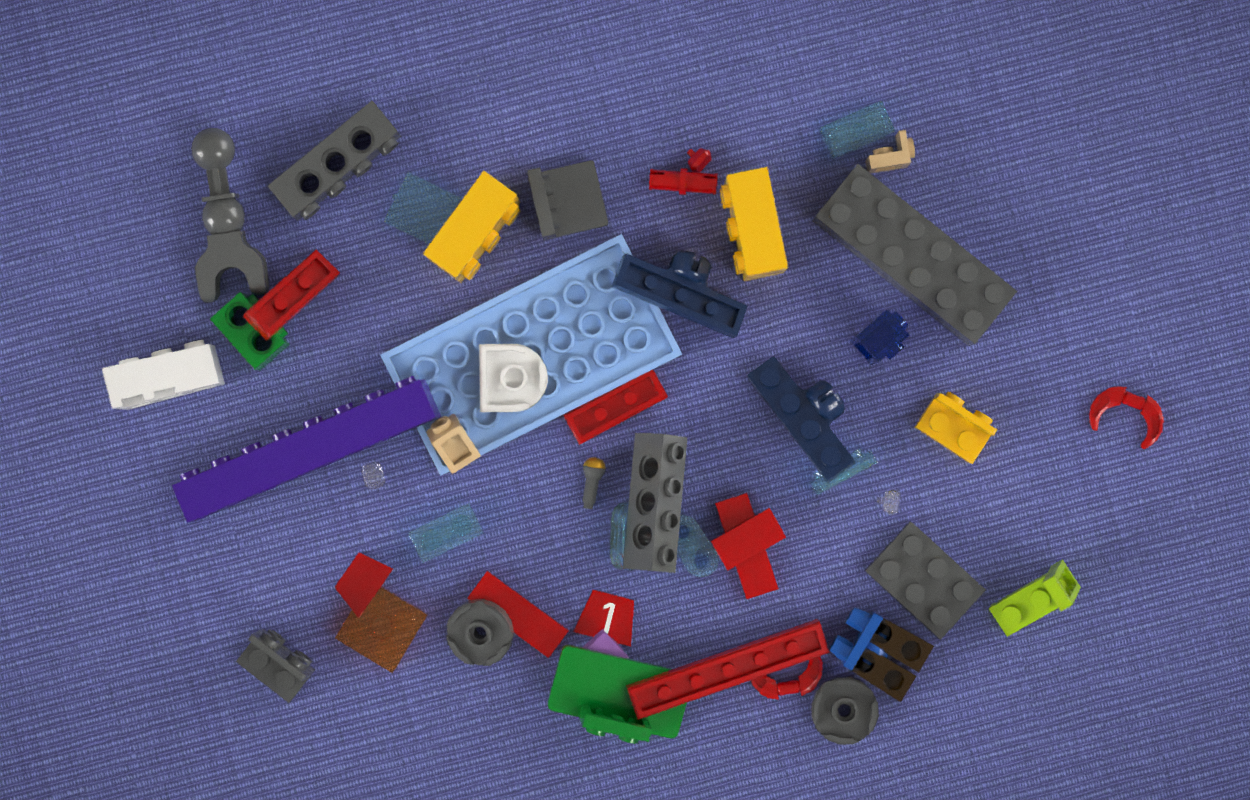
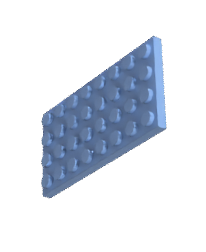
(569, 317)

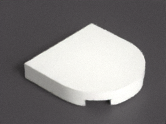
(510, 377)

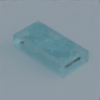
(857, 130)
(862, 462)
(446, 532)

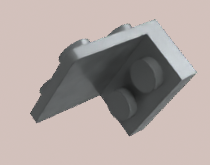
(567, 199)
(275, 664)

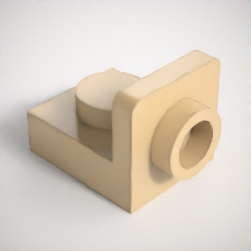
(885, 159)
(452, 443)

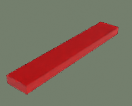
(727, 669)

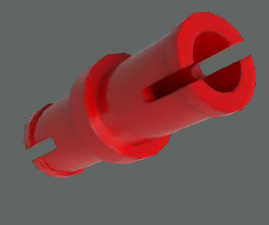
(683, 181)

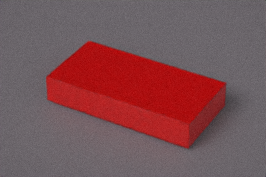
(748, 539)

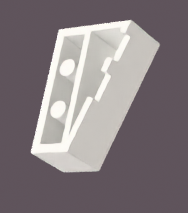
(163, 375)

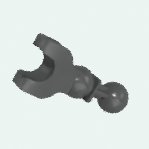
(224, 218)

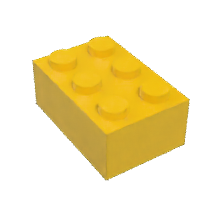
(753, 224)
(473, 228)

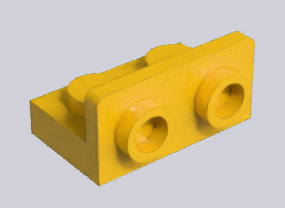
(955, 426)

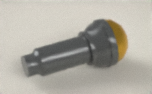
(594, 470)

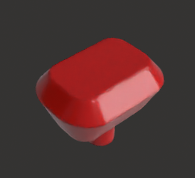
(699, 159)

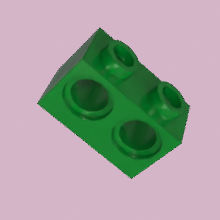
(245, 336)

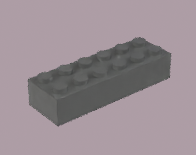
(914, 256)

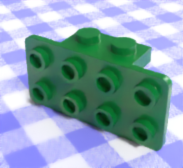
(595, 690)

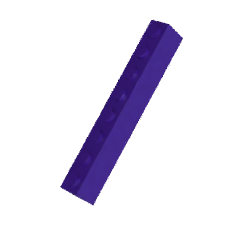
(306, 450)

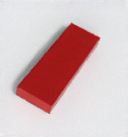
(291, 294)
(615, 406)
(756, 572)
(527, 619)

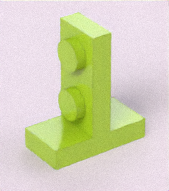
(1036, 599)

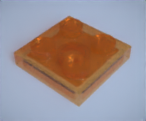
(383, 629)

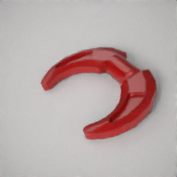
(1149, 410)
(806, 682)

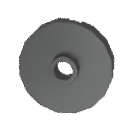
(468, 643)
(854, 725)

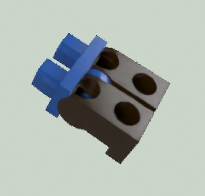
(871, 648)

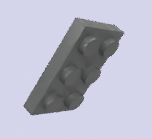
(925, 580)

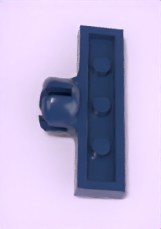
(681, 291)
(805, 416)

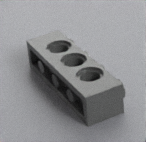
(289, 185)
(655, 502)

